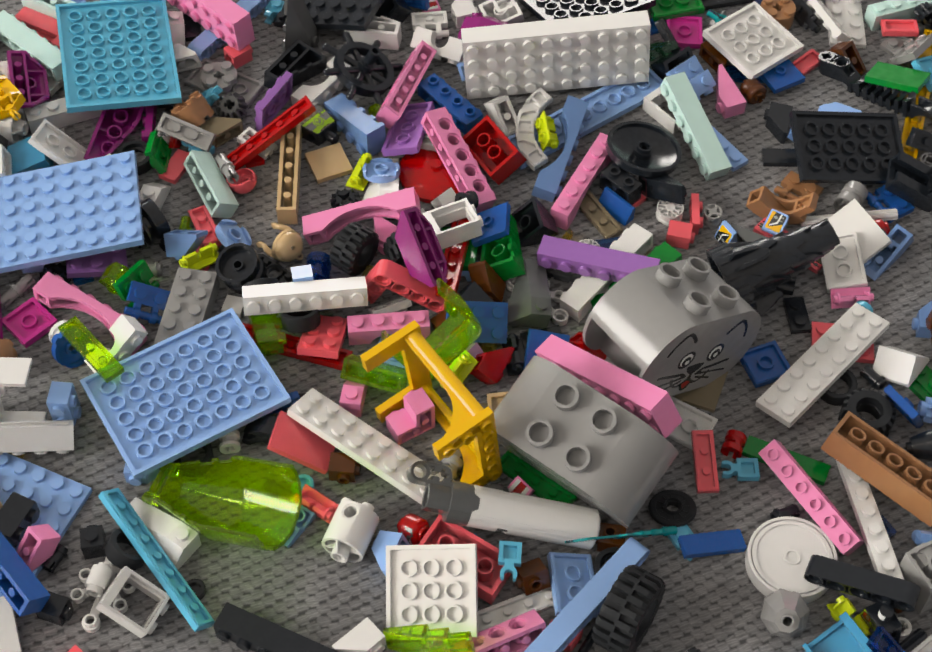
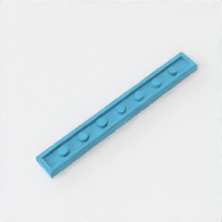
(156, 560)

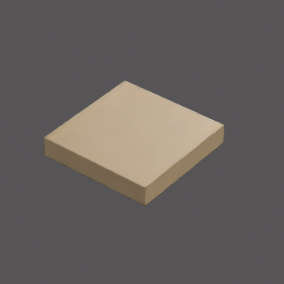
(328, 163)

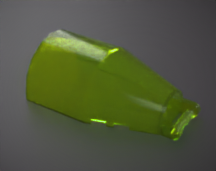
(232, 499)

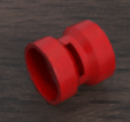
(734, 442)

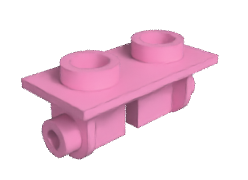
(849, 296)

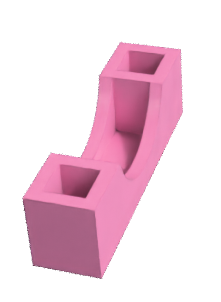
(366, 328)

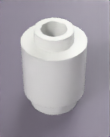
(98, 580)

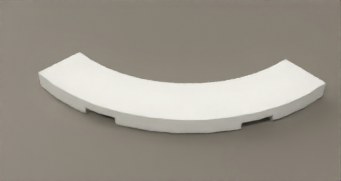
(525, 128)

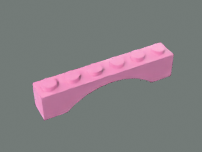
(571, 197)
(325, 224)
(57, 293)

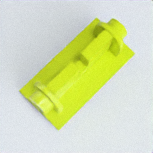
(546, 132)
(356, 179)
(205, 257)
(463, 365)
(843, 604)

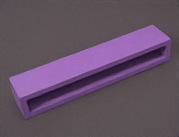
(590, 259)

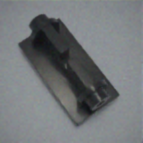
(516, 365)

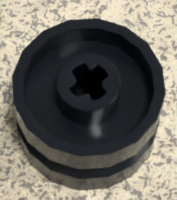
(239, 265)

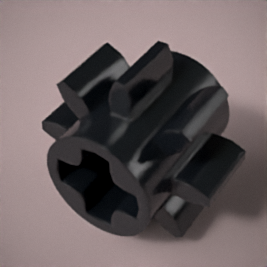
(923, 13)

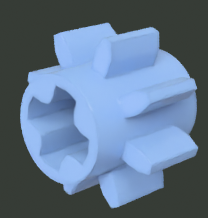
(924, 408)

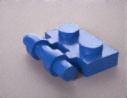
(890, 201)
(148, 296)

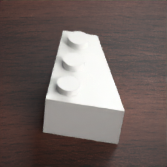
(382, 29)

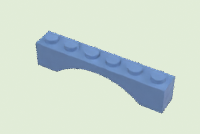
(549, 178)

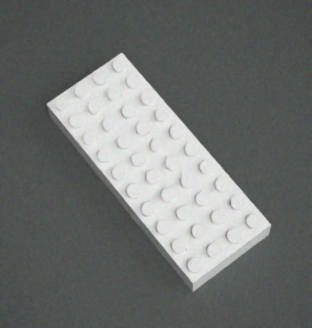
(556, 54)

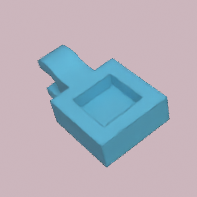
(272, 10)

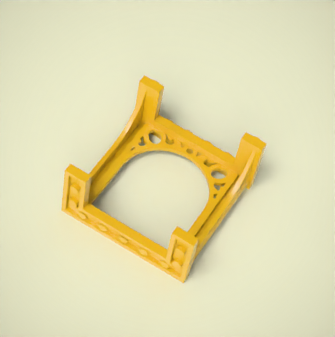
(466, 428)

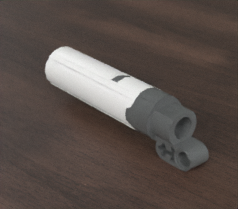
(504, 511)

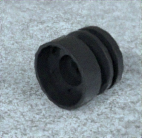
(153, 222)

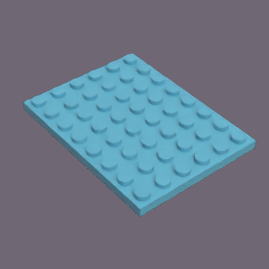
(117, 55)

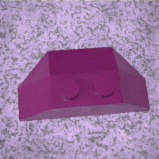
(28, 77)
(420, 247)

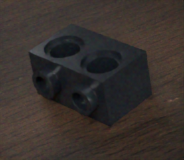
(621, 183)

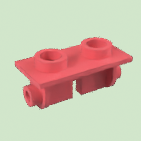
(318, 503)

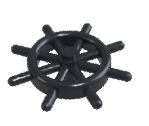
(363, 68)

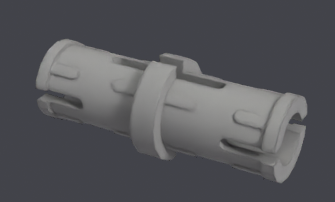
(227, 168)
(16, 290)

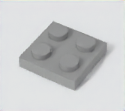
(911, 50)

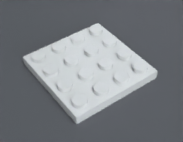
(752, 40)
(432, 586)

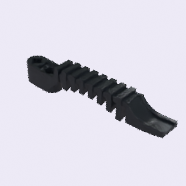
(841, 69)

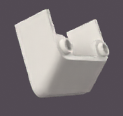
(15, 373)

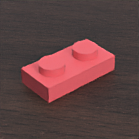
(695, 209)

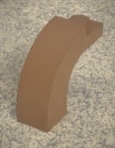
(763, 200)

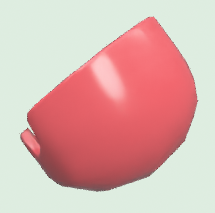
(247, 178)

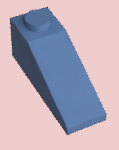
(878, 264)

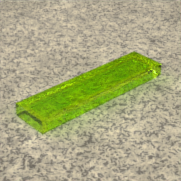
(91, 349)

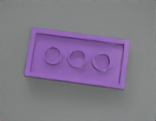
(407, 133)

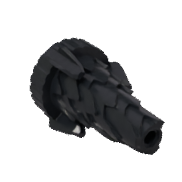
(765, 263)

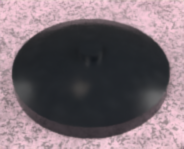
(643, 149)

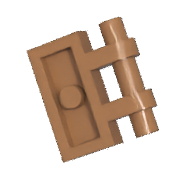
(792, 184)

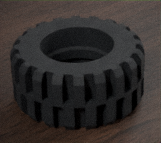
(628, 610)

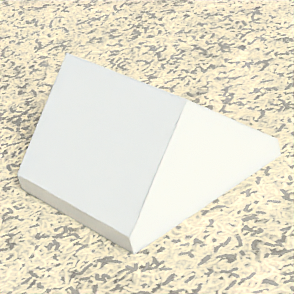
(898, 365)

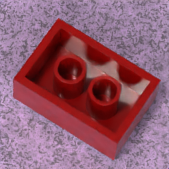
(493, 150)

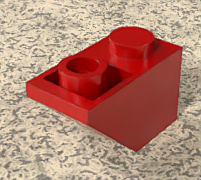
(492, 365)

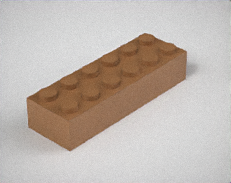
(882, 465)

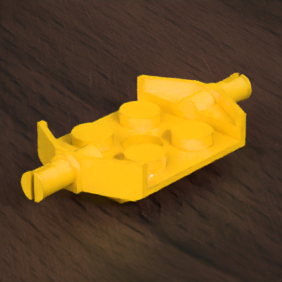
(10, 99)

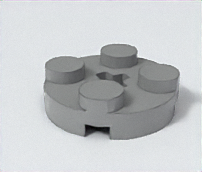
(213, 70)

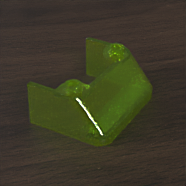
(455, 332)

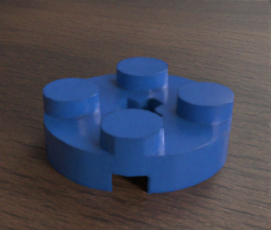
(63, 355)

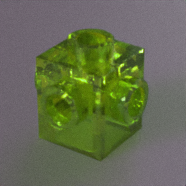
(111, 275)

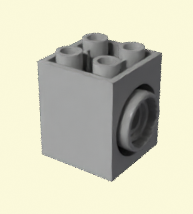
(917, 568)

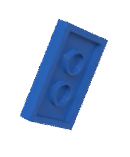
(493, 320)

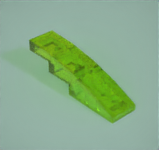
(422, 639)

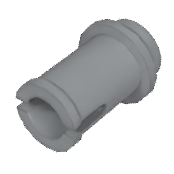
(156, 268)

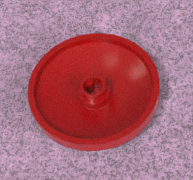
(425, 174)

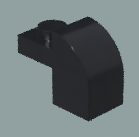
(259, 430)

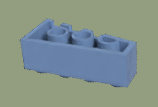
(357, 125)

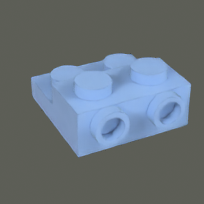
(700, 79)

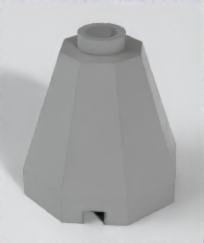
(782, 605)

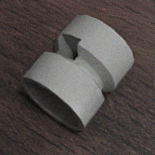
(851, 190)

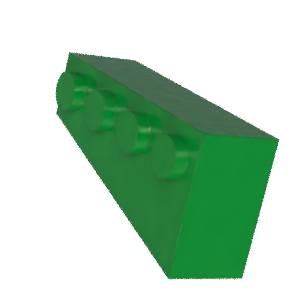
(505, 254)

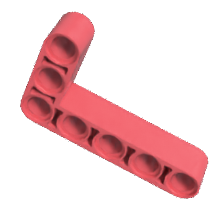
(397, 279)

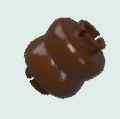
(753, 91)

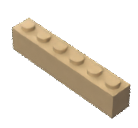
(289, 176)

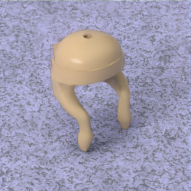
(282, 245)

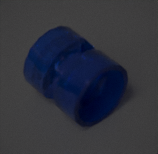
(320, 265)

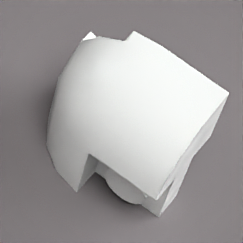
(502, 10)

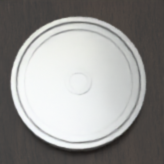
(781, 554)

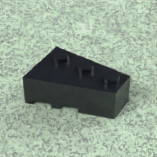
(299, 60)

